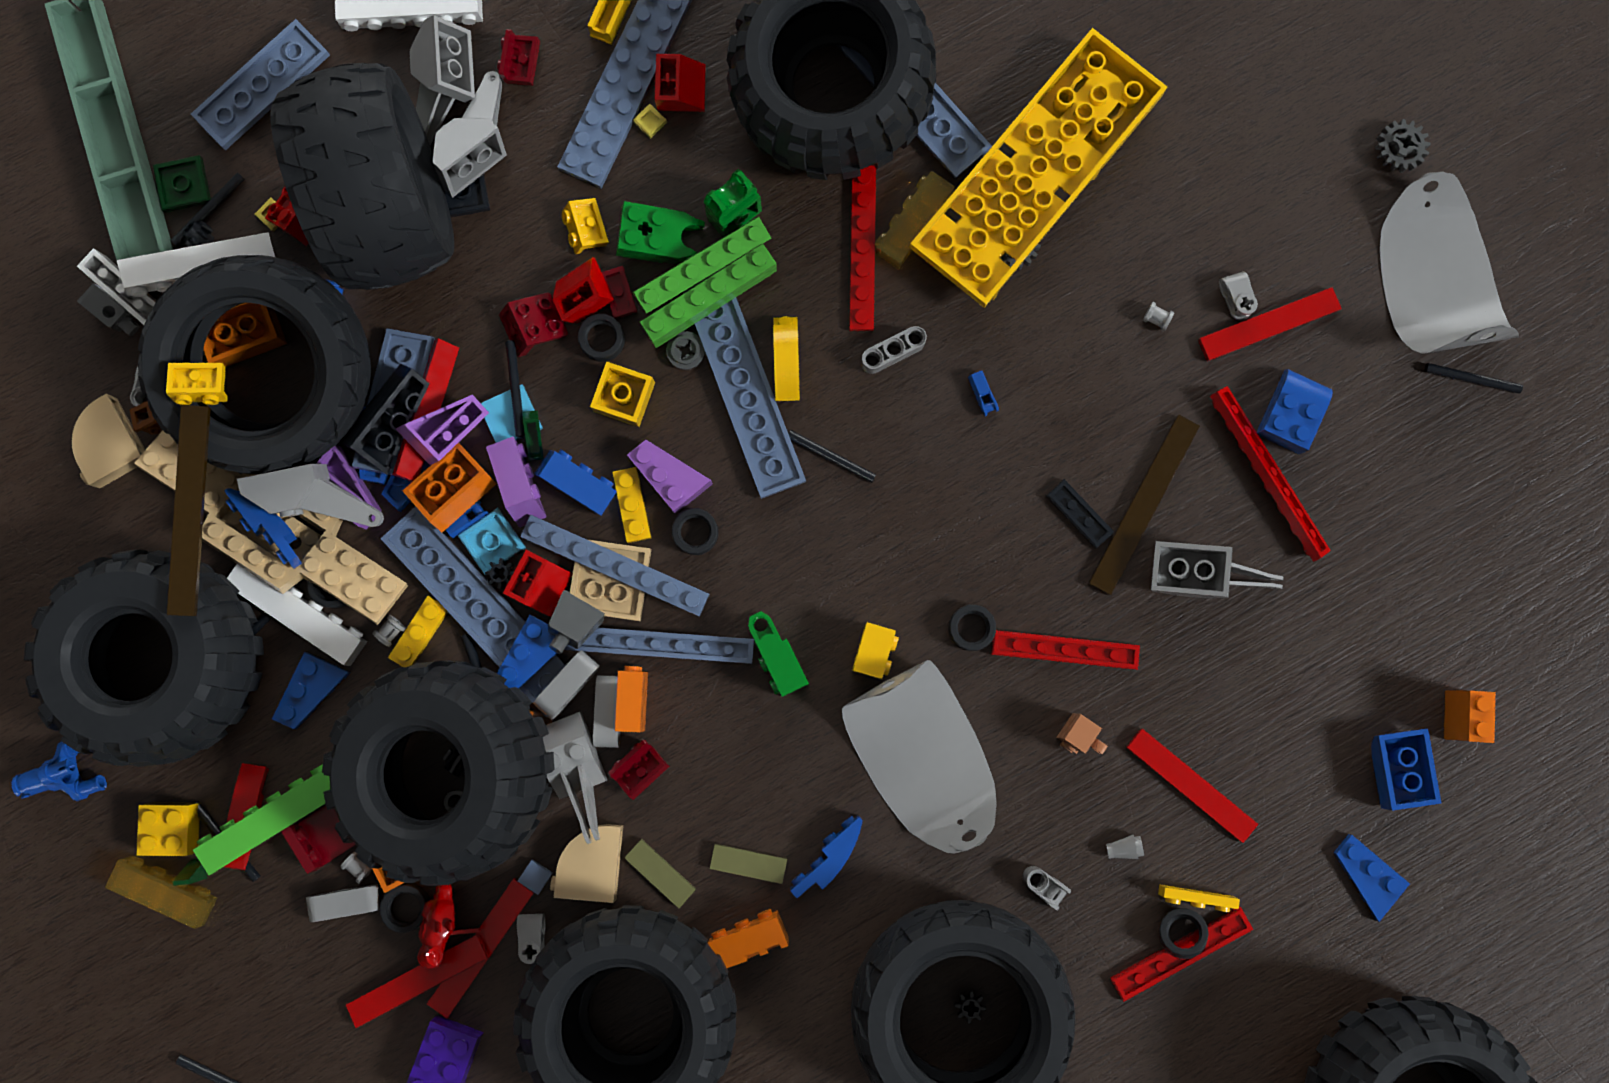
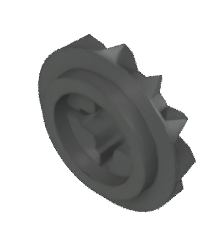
(682, 340)

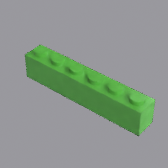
(701, 265)
(709, 295)
(263, 822)

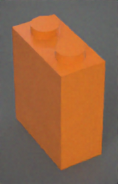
(631, 700)
(1469, 716)

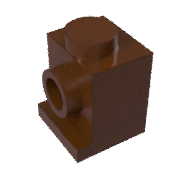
(144, 421)

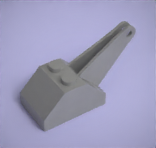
(444, 67)
(470, 143)
(308, 489)
(1200, 571)
(576, 767)

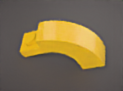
(786, 358)

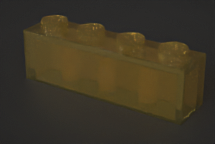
(917, 212)
(156, 891)

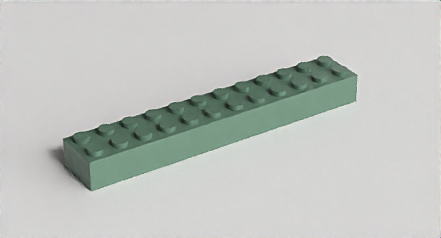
(109, 128)

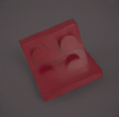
(532, 322)
(316, 840)

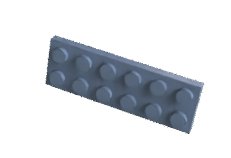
(254, 87)
(397, 348)

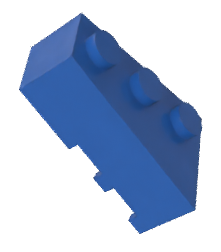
(576, 481)

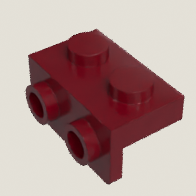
(518, 58)
(638, 769)

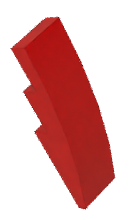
(245, 796)

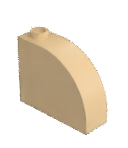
(105, 442)
(590, 869)

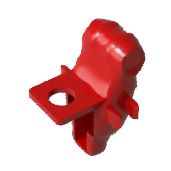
(437, 927)

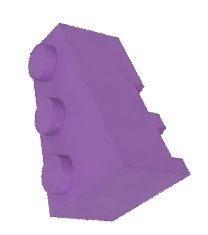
(442, 429)
(669, 476)
(347, 477)
(515, 480)

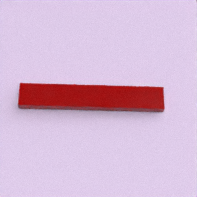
(1269, 324)
(438, 374)
(1065, 650)
(1192, 785)
(492, 933)
(1162, 964)
(416, 982)

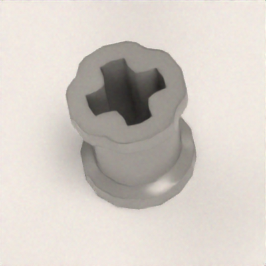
(1158, 316)
(389, 630)
(356, 867)

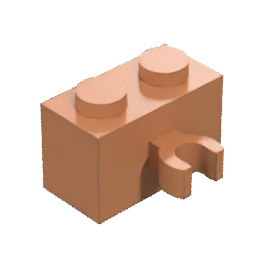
(1080, 735)

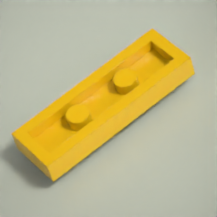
(632, 505)
(418, 633)
(1198, 898)

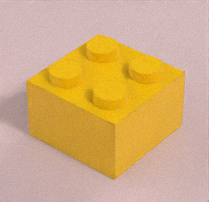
(622, 394)
(874, 651)
(167, 829)

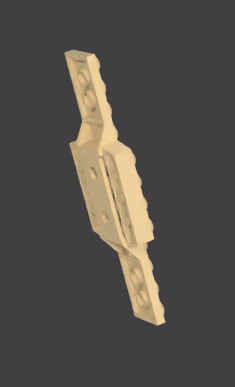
(324, 558)

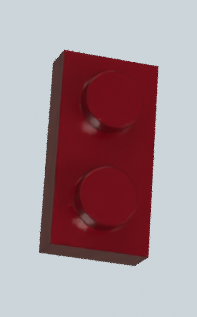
(623, 302)

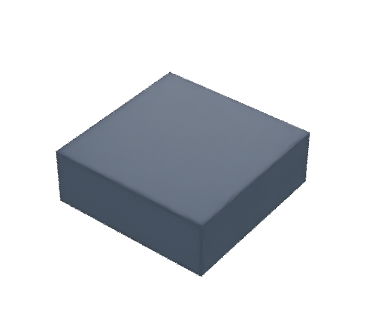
(535, 877)

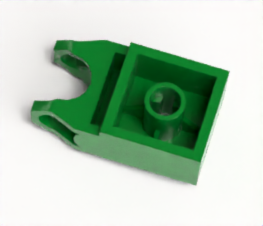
(732, 204)
(663, 237)
(777, 657)

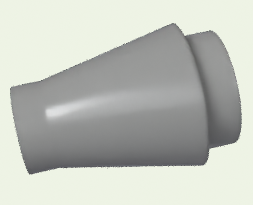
(1126, 848)

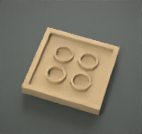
(607, 593)

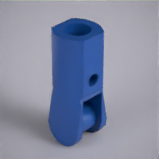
(981, 389)
(464, 521)

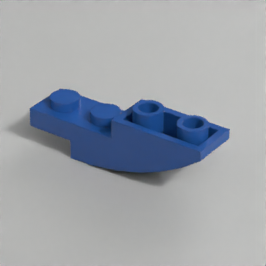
(264, 523)
(837, 851)

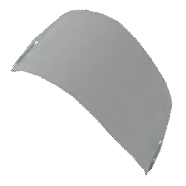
(1439, 270)
(924, 758)

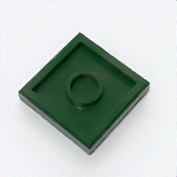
(182, 183)

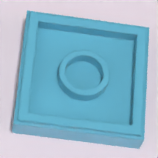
(500, 416)
(491, 540)

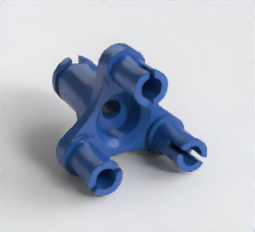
(56, 775)

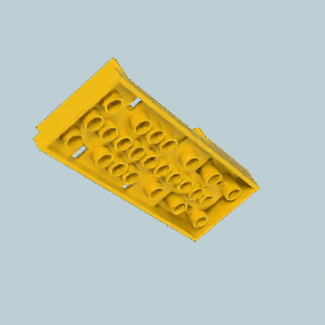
(1057, 144)

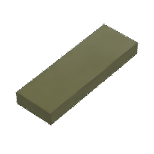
(748, 863)
(660, 873)

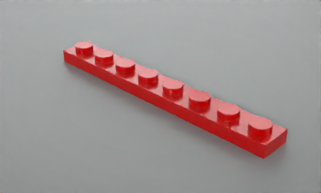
(863, 250)
(1271, 475)

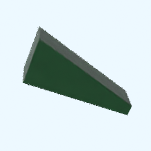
(533, 435)
(191, 873)

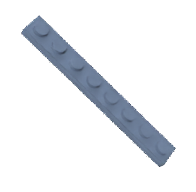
(615, 565)
(669, 645)

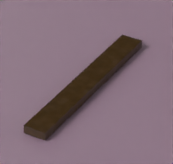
(1144, 505)
(188, 510)

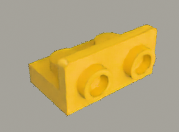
(584, 225)
(196, 383)

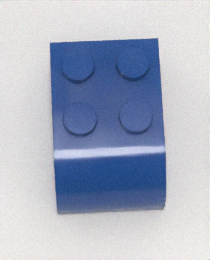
(1295, 412)
(1405, 770)

